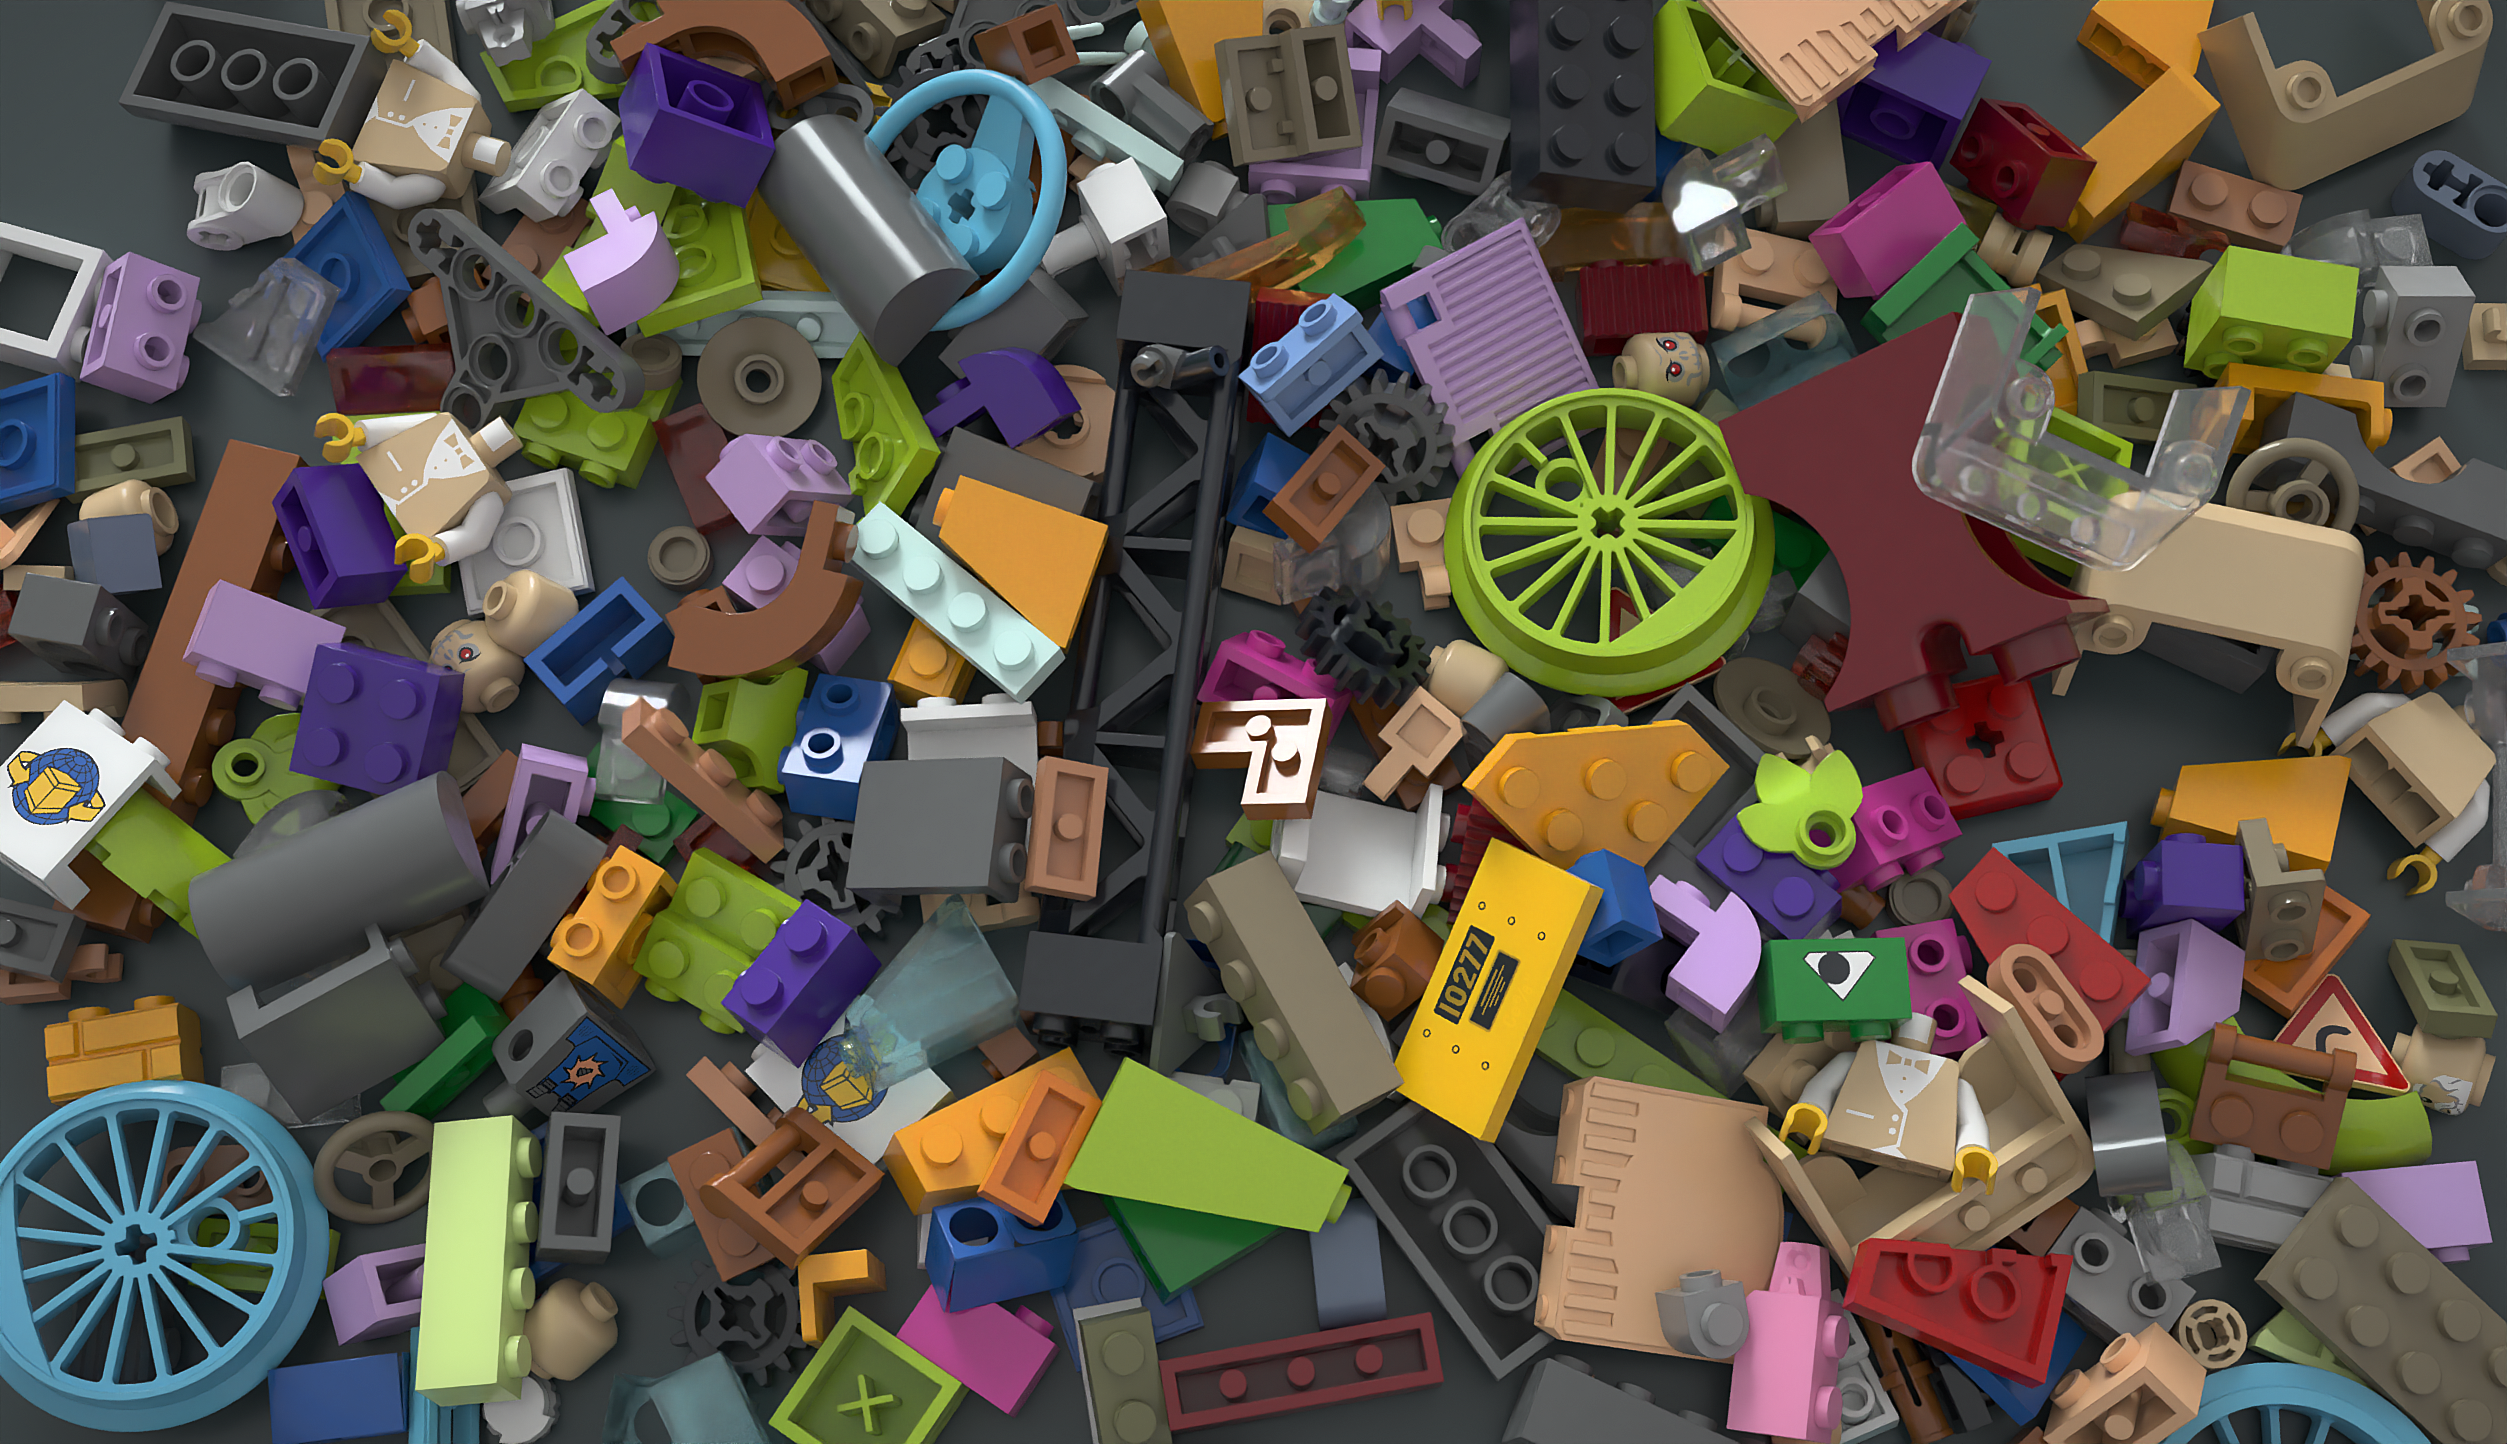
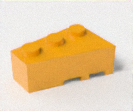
(952, 1149)

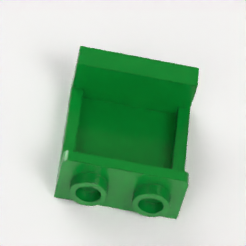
(1943, 285)

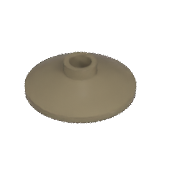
(767, 348)
(1770, 706)

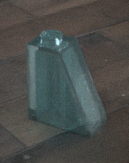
(929, 1002)

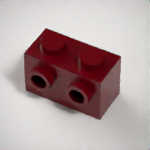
(2022, 164)

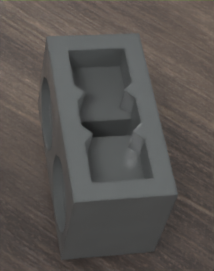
(79, 628)

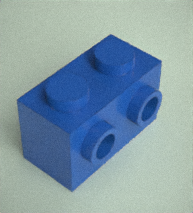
(836, 732)

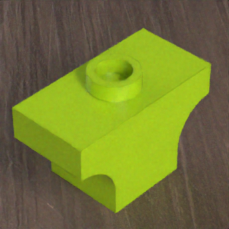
(751, 724)

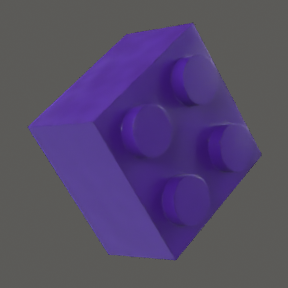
(1913, 98)
(695, 126)
(376, 718)

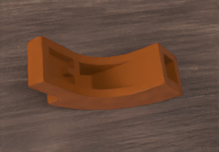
(759, 32)
(791, 625)

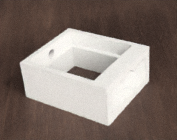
(70, 335)

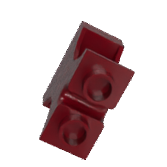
(1910, 564)

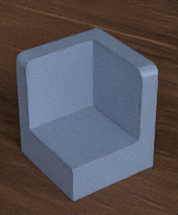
(116, 553)

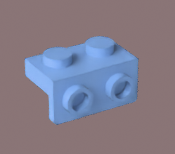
(1311, 363)

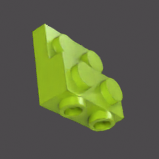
(599, 445)
(711, 935)

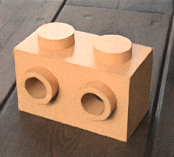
(2132, 1396)

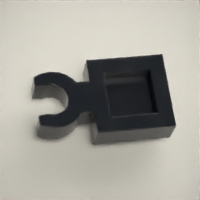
(1960, 1395)

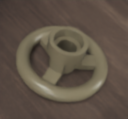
(2316, 505)
(377, 1152)

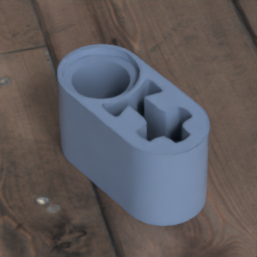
(2449, 198)
(1348, 1269)

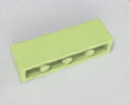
(478, 1262)

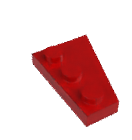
(2009, 908)
(1969, 1303)

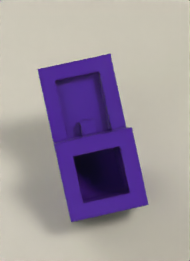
(1016, 389)

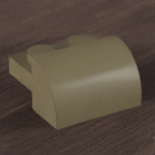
(1288, 95)

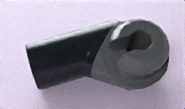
(1178, 368)

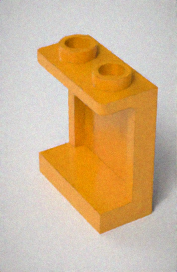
(2275, 385)

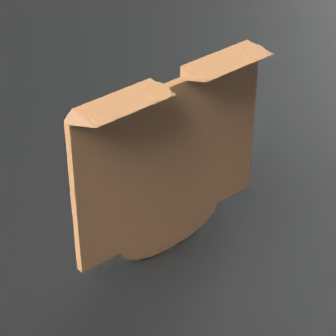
(1821, 46)
(1661, 1194)

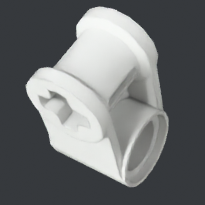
(242, 207)

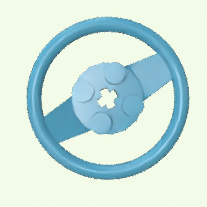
(985, 191)

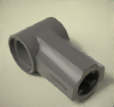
(1141, 97)

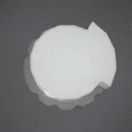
(527, 1418)

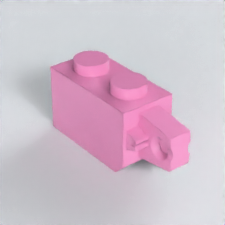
(1792, 1352)

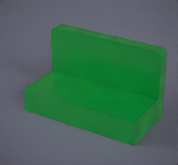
(457, 1062)

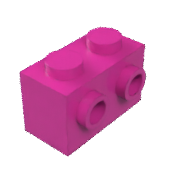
(1886, 230)
(1259, 669)
(1896, 828)
(1935, 966)
(983, 1347)

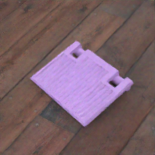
(1495, 340)

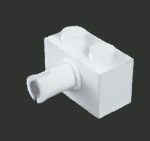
(1117, 225)

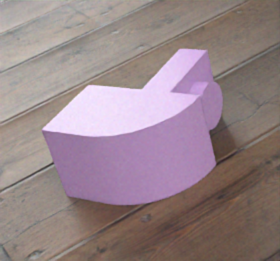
(1430, 31)
(628, 268)
(1721, 953)

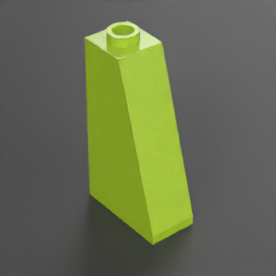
(1193, 1154)

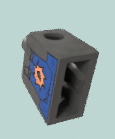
(565, 1054)

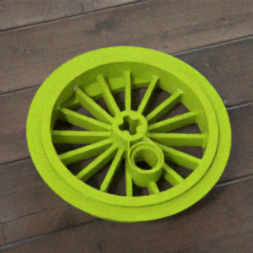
(1678, 637)

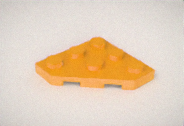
(1596, 788)

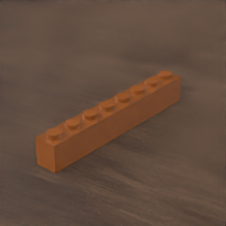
(173, 707)

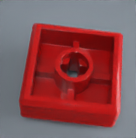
(2016, 770)

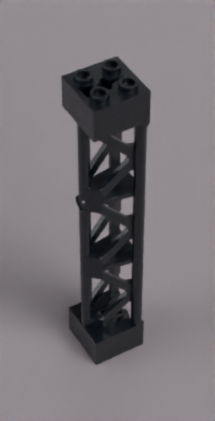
(1102, 986)

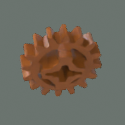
(2408, 620)

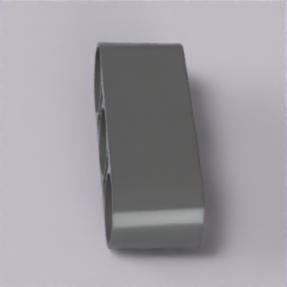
(523, 905)
(2127, 1134)

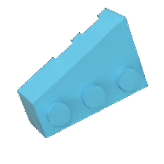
(2078, 870)

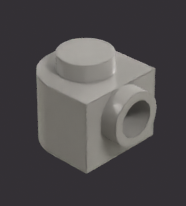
(1204, 197)
(1704, 1315)

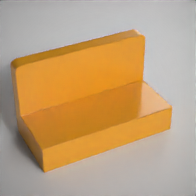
(830, 1276)

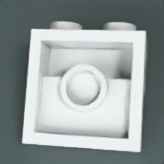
(553, 158)

